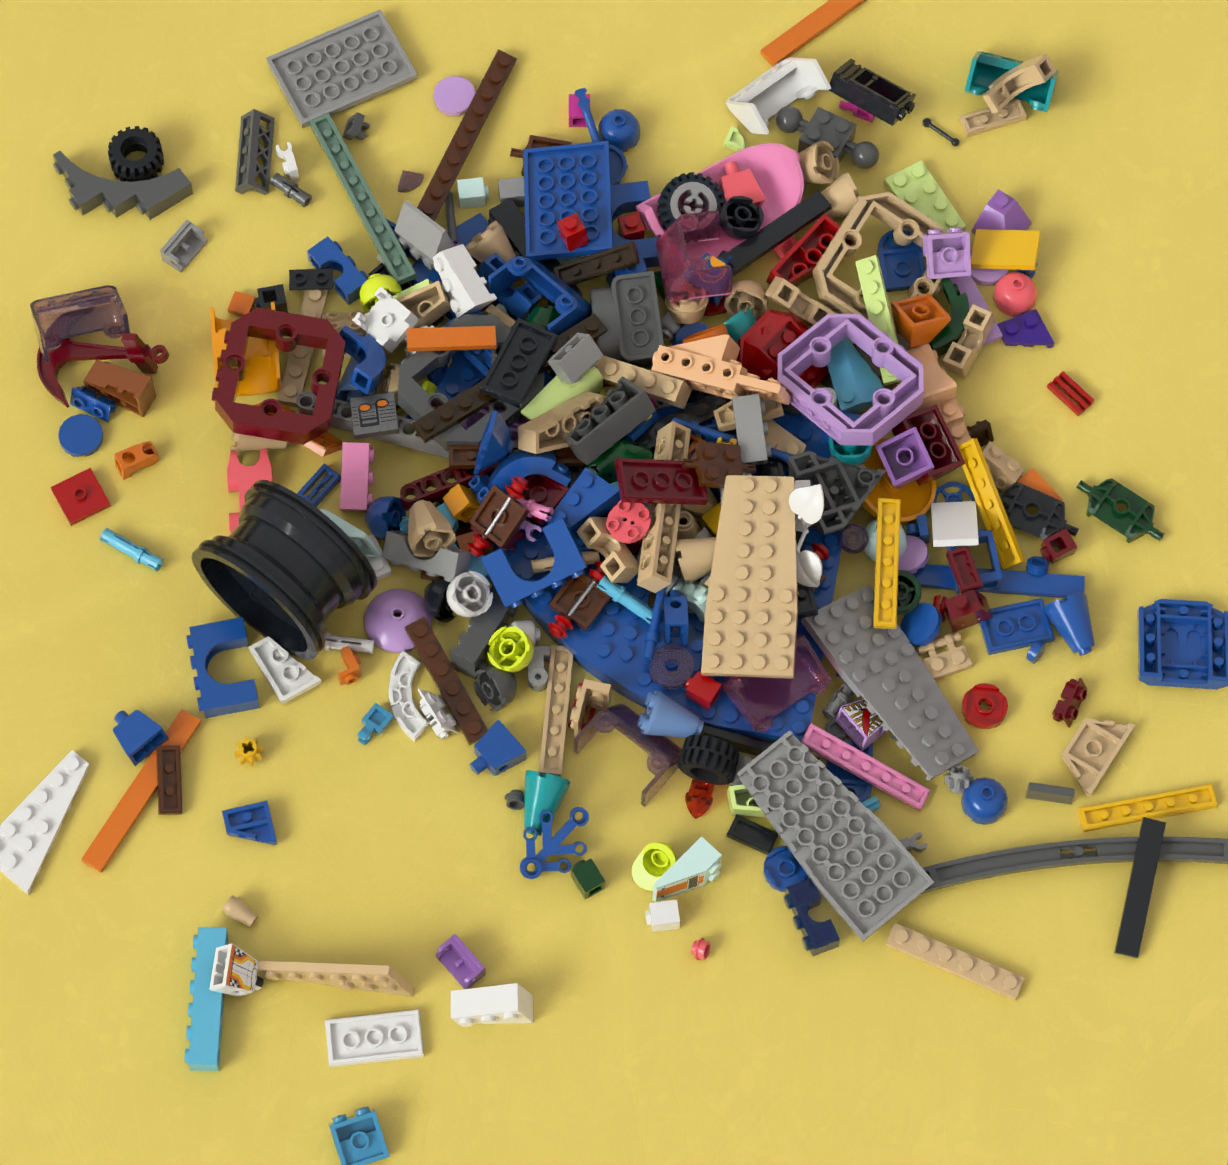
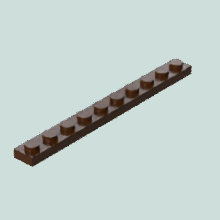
(466, 134)

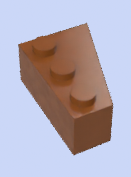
(124, 386)

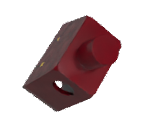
(967, 610)

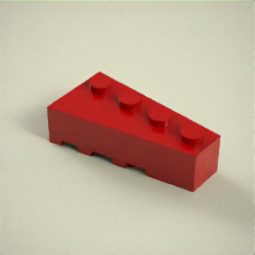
(802, 258)

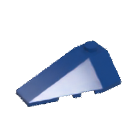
(494, 443)

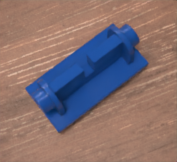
(86, 400)

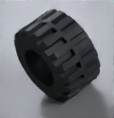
(132, 141)
(708, 759)

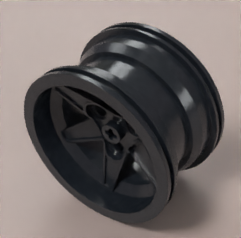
(285, 568)

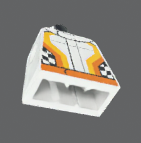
(234, 972)

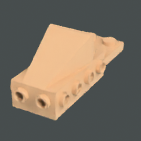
(712, 368)
(940, 390)

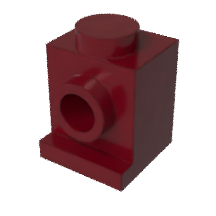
(1061, 540)

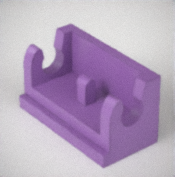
(460, 962)

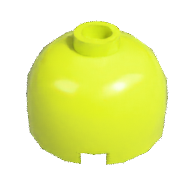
(372, 284)
(510, 649)

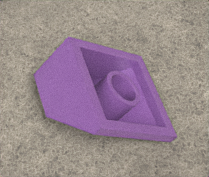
(1002, 214)

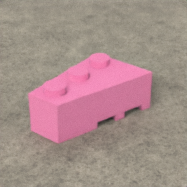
(356, 477)

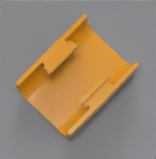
(261, 359)

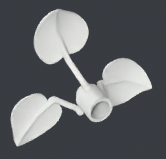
(808, 506)

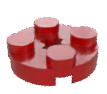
(976, 716)

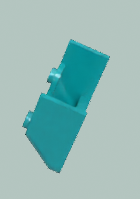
(989, 67)

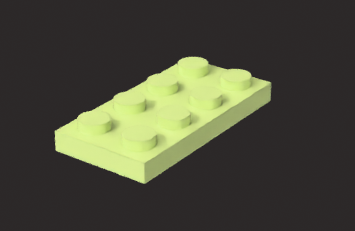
(921, 191)

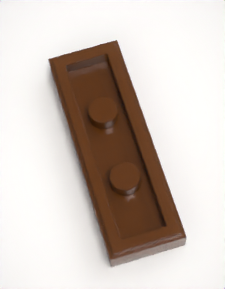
(169, 780)

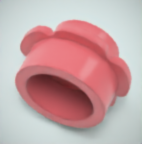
(701, 949)

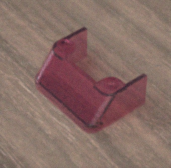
(691, 277)

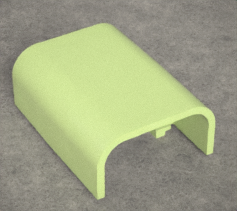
(559, 392)

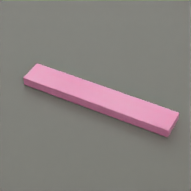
(865, 767)

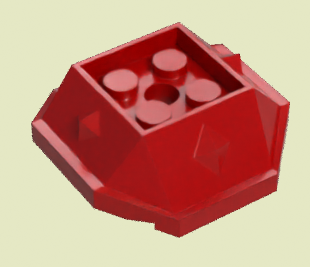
(767, 339)

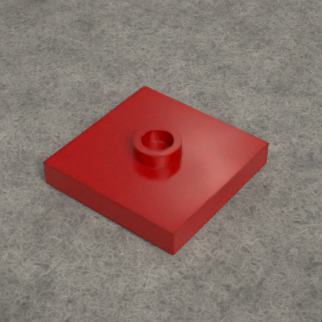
(80, 496)

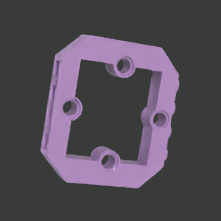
(815, 349)

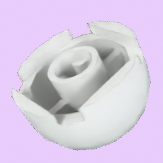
(469, 594)

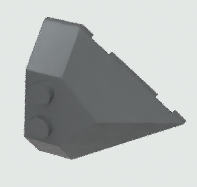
(843, 486)

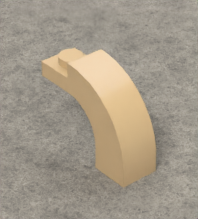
(1013, 82)

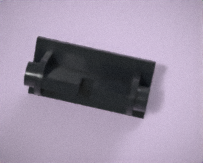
(311, 279)

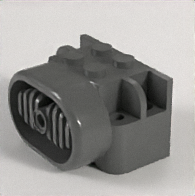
(631, 316)

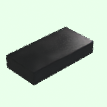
(752, 835)

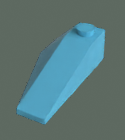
(852, 378)

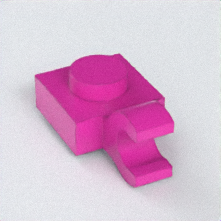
(857, 112)

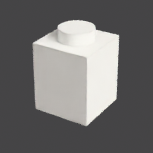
(663, 915)

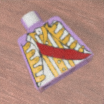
(860, 723)

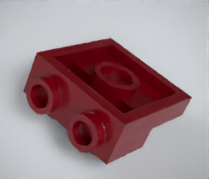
(544, 492)

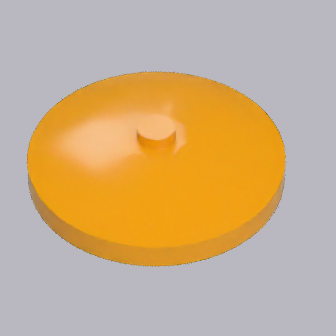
(914, 498)

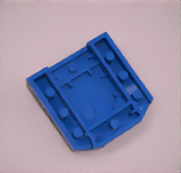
(1183, 644)

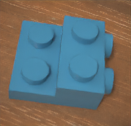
(358, 1137)

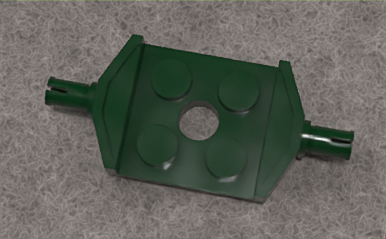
(1131, 523)

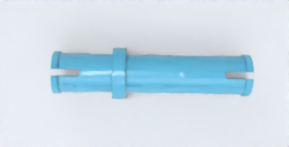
(138, 553)
(622, 596)

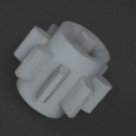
(958, 779)

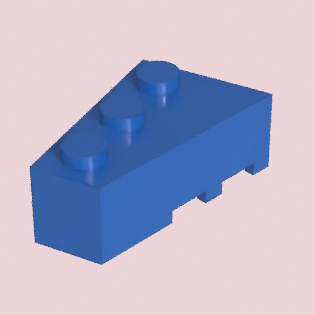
(586, 498)

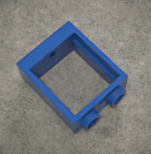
(991, 579)

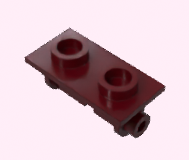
(1075, 693)

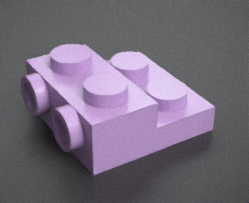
(947, 253)

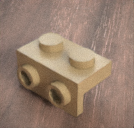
(1002, 467)

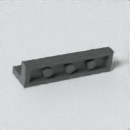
(249, 150)

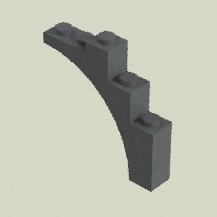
(148, 196)

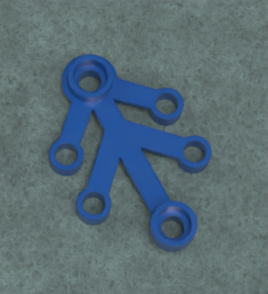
(551, 845)

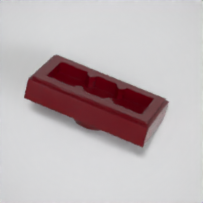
(964, 569)

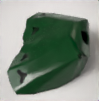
(621, 449)

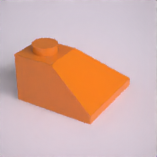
(919, 319)

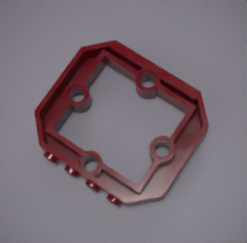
(282, 425)

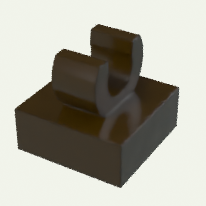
(981, 431)

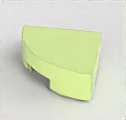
(734, 140)

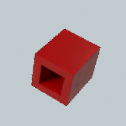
(631, 226)
(572, 232)
(702, 690)

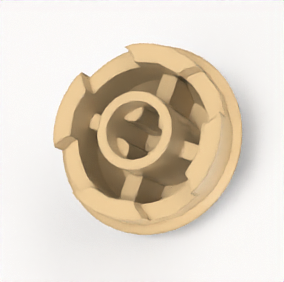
(688, 310)

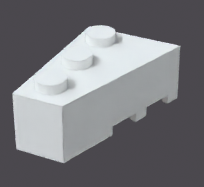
(492, 1005)

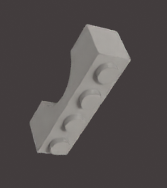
(447, 562)

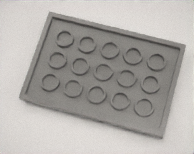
(341, 68)

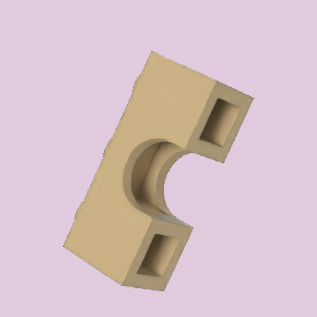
(796, 302)
(964, 352)
(619, 562)

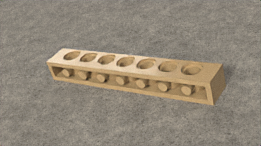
(660, 541)

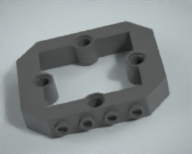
(418, 402)

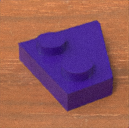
(1025, 331)

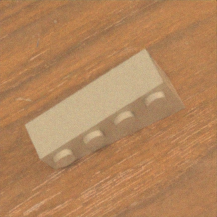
(426, 304)
(552, 427)

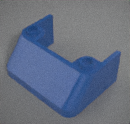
(566, 301)

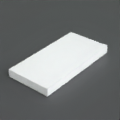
(374, 1038)

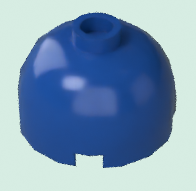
(620, 129)
(384, 516)
(984, 801)

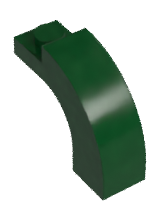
(959, 310)

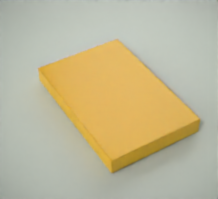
(1005, 249)

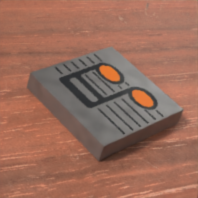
(374, 415)

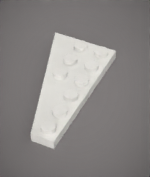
(35, 823)

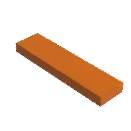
(451, 338)

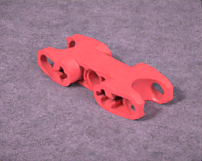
(241, 478)

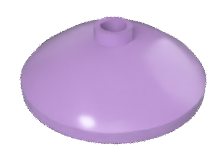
(389, 630)

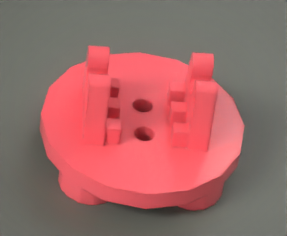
(623, 530)

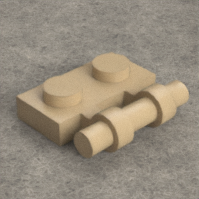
(947, 662)

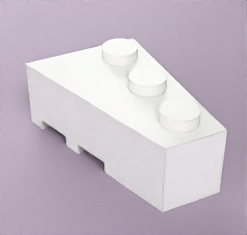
(461, 281)

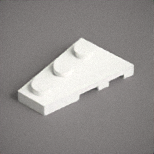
(282, 671)

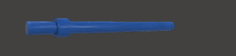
(715, 434)
(652, 635)

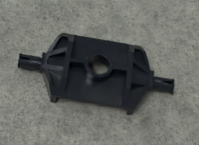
(1050, 513)

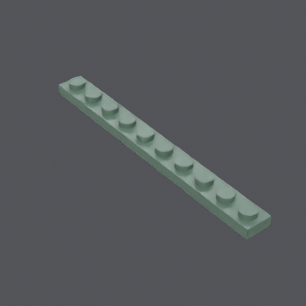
(362, 199)

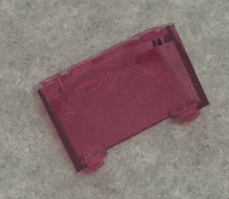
(764, 698)

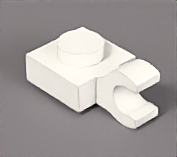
(289, 165)

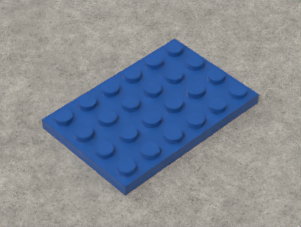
(564, 183)

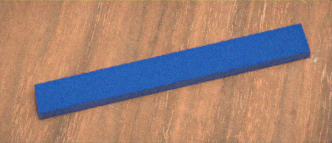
(1013, 582)

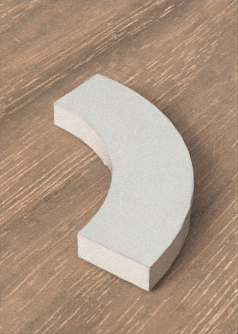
(401, 696)

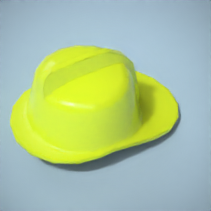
(652, 864)

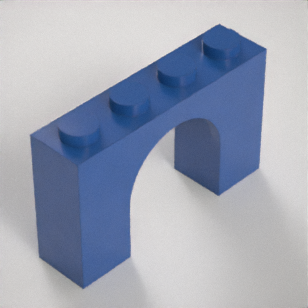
(624, 200)
(567, 562)
(218, 697)

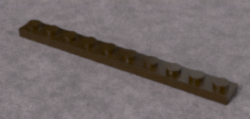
(473, 400)

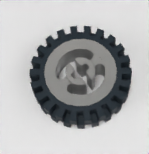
(696, 188)

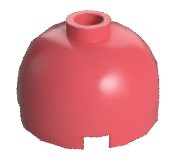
(1015, 294)

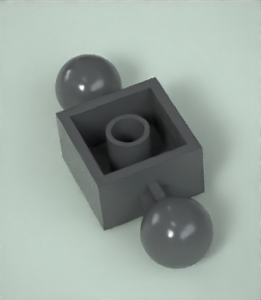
(828, 128)

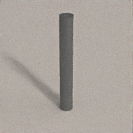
(450, 215)

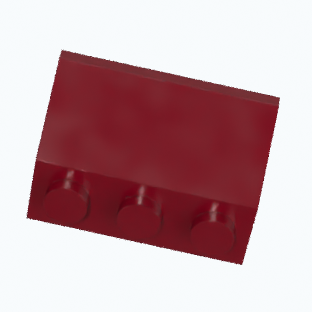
(936, 439)

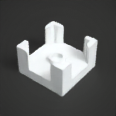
(387, 320)

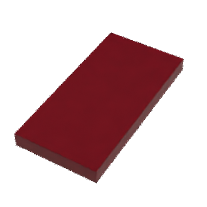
(658, 482)

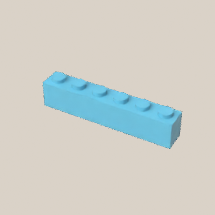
(207, 1005)

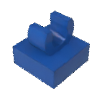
(919, 529)

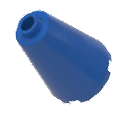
(1073, 621)

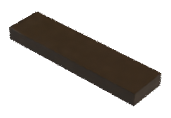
(598, 264)

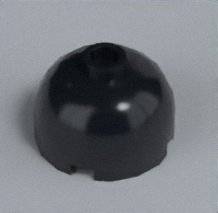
(740, 218)
(436, 600)

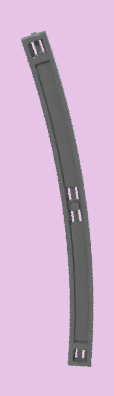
(1048, 856)

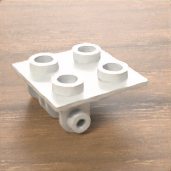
(434, 710)

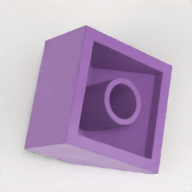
(905, 457)

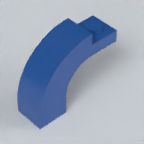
(370, 358)
(528, 463)

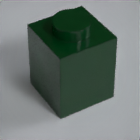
(587, 878)

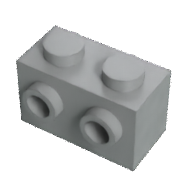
(575, 358)

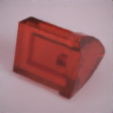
(699, 798)

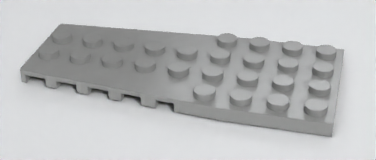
(892, 682)
(834, 836)

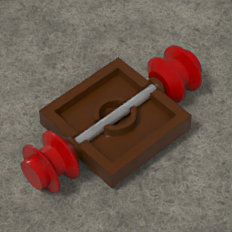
(499, 516)
(578, 602)

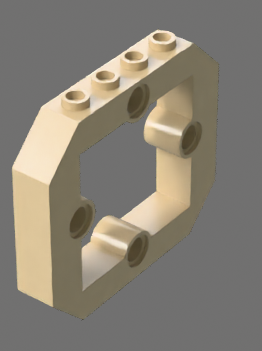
(891, 212)

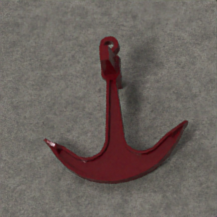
(134, 350)

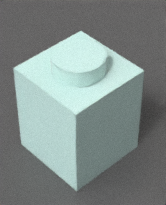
(472, 193)

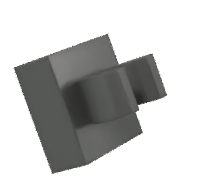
(354, 126)

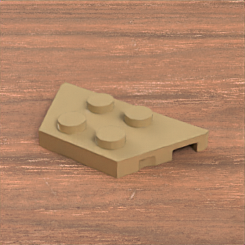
(1094, 750)

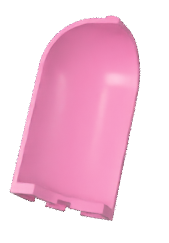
(777, 175)

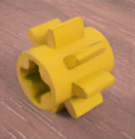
(247, 745)

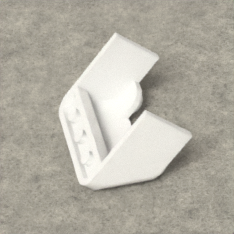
(776, 89)

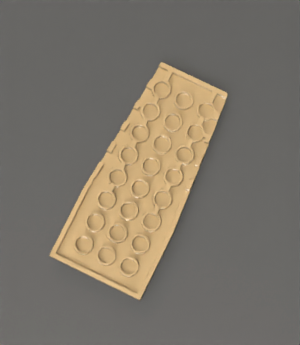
(753, 582)

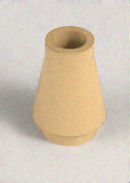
(239, 911)

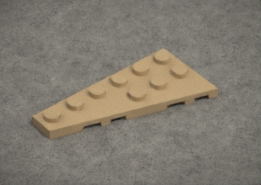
(345, 976)

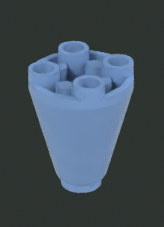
(668, 718)

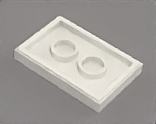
(954, 524)

